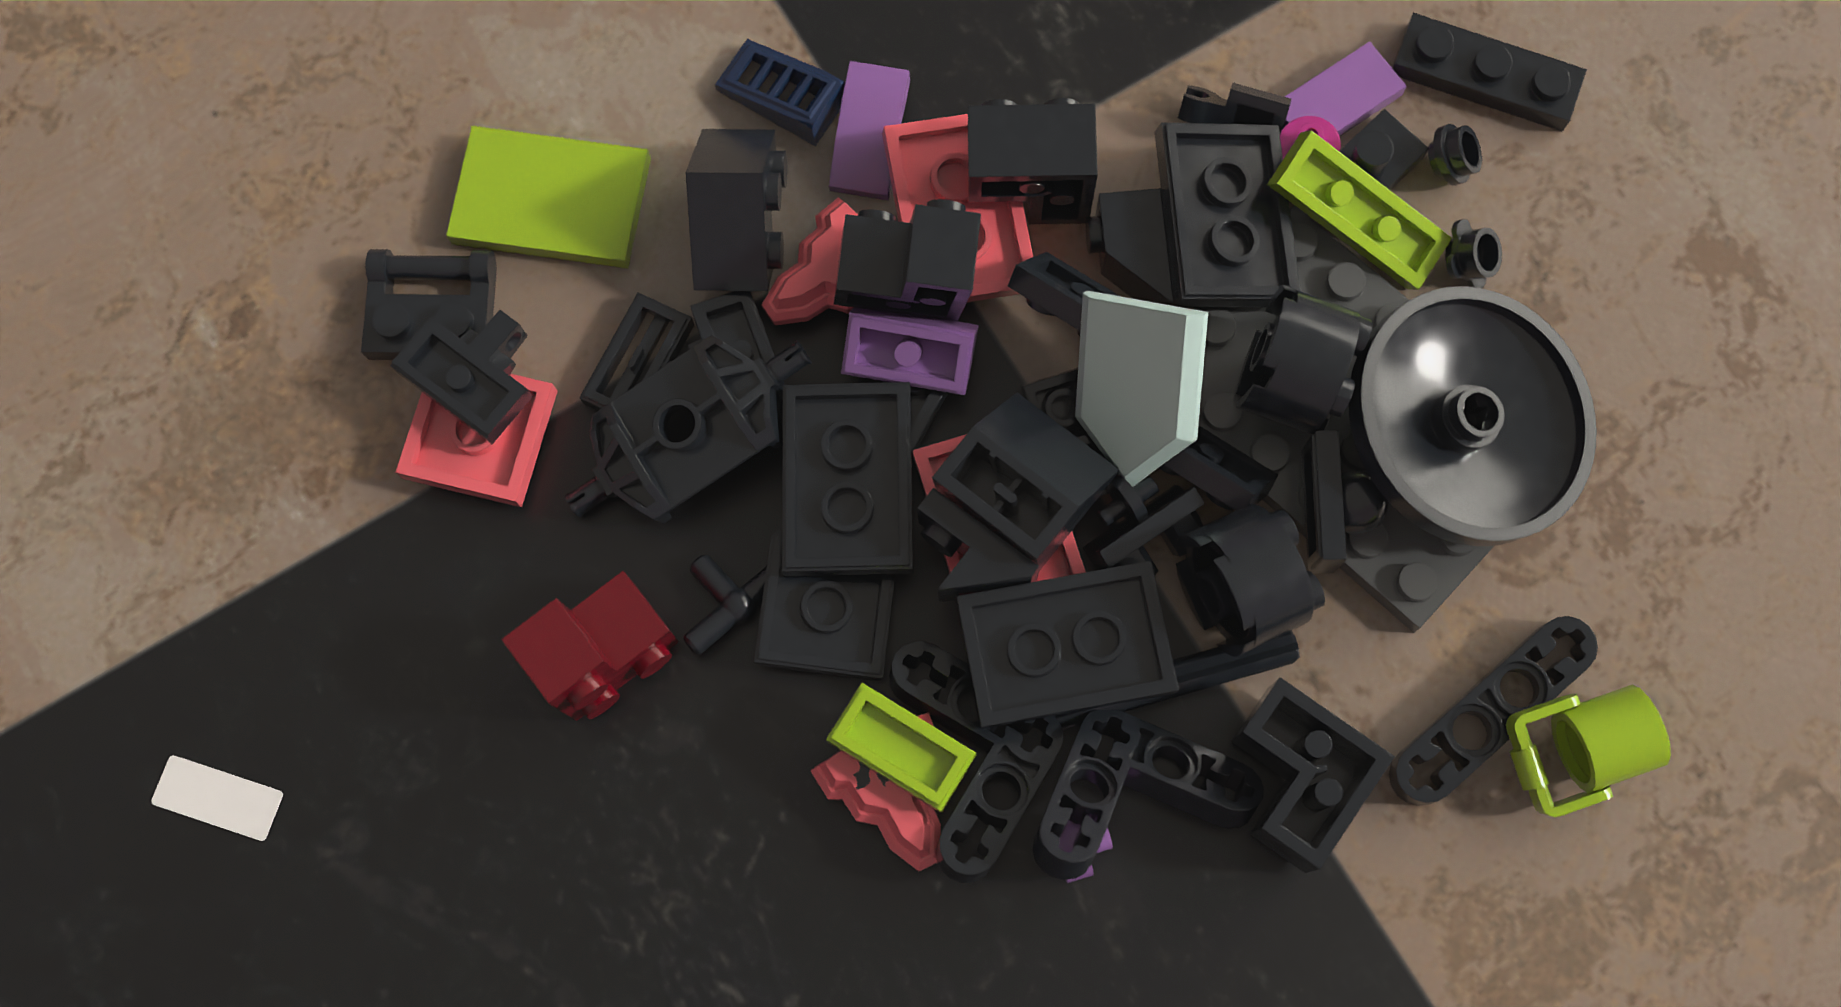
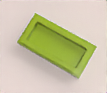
(901, 747)

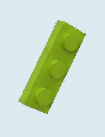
(1359, 210)

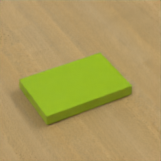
(549, 197)

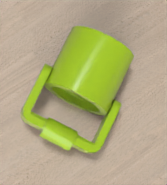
(1597, 743)

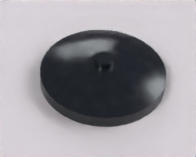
(1472, 416)

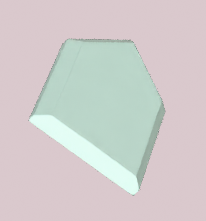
(1139, 380)

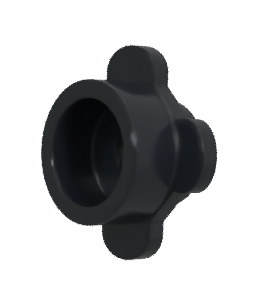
(1473, 254)

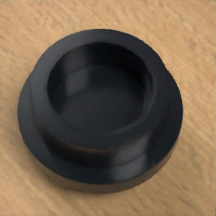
(1455, 153)

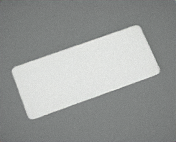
(217, 798)

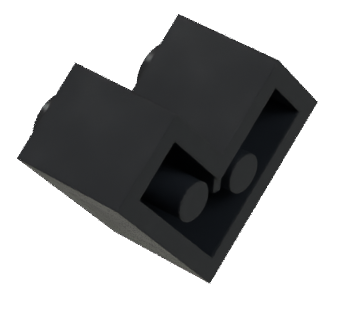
(1034, 156)
(730, 198)
(909, 266)
(1325, 770)

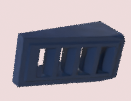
(805, 124)

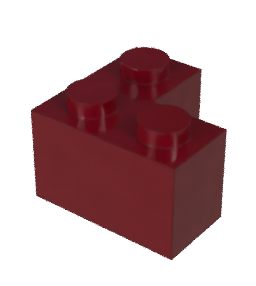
(594, 649)

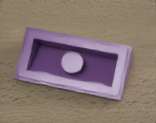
(909, 349)

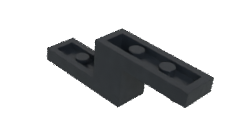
(1209, 462)

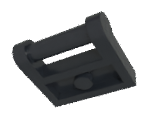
(395, 318)

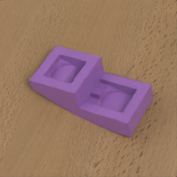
(871, 99)

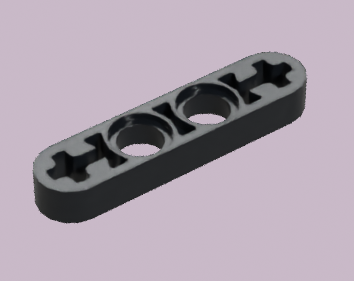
(1488, 705)

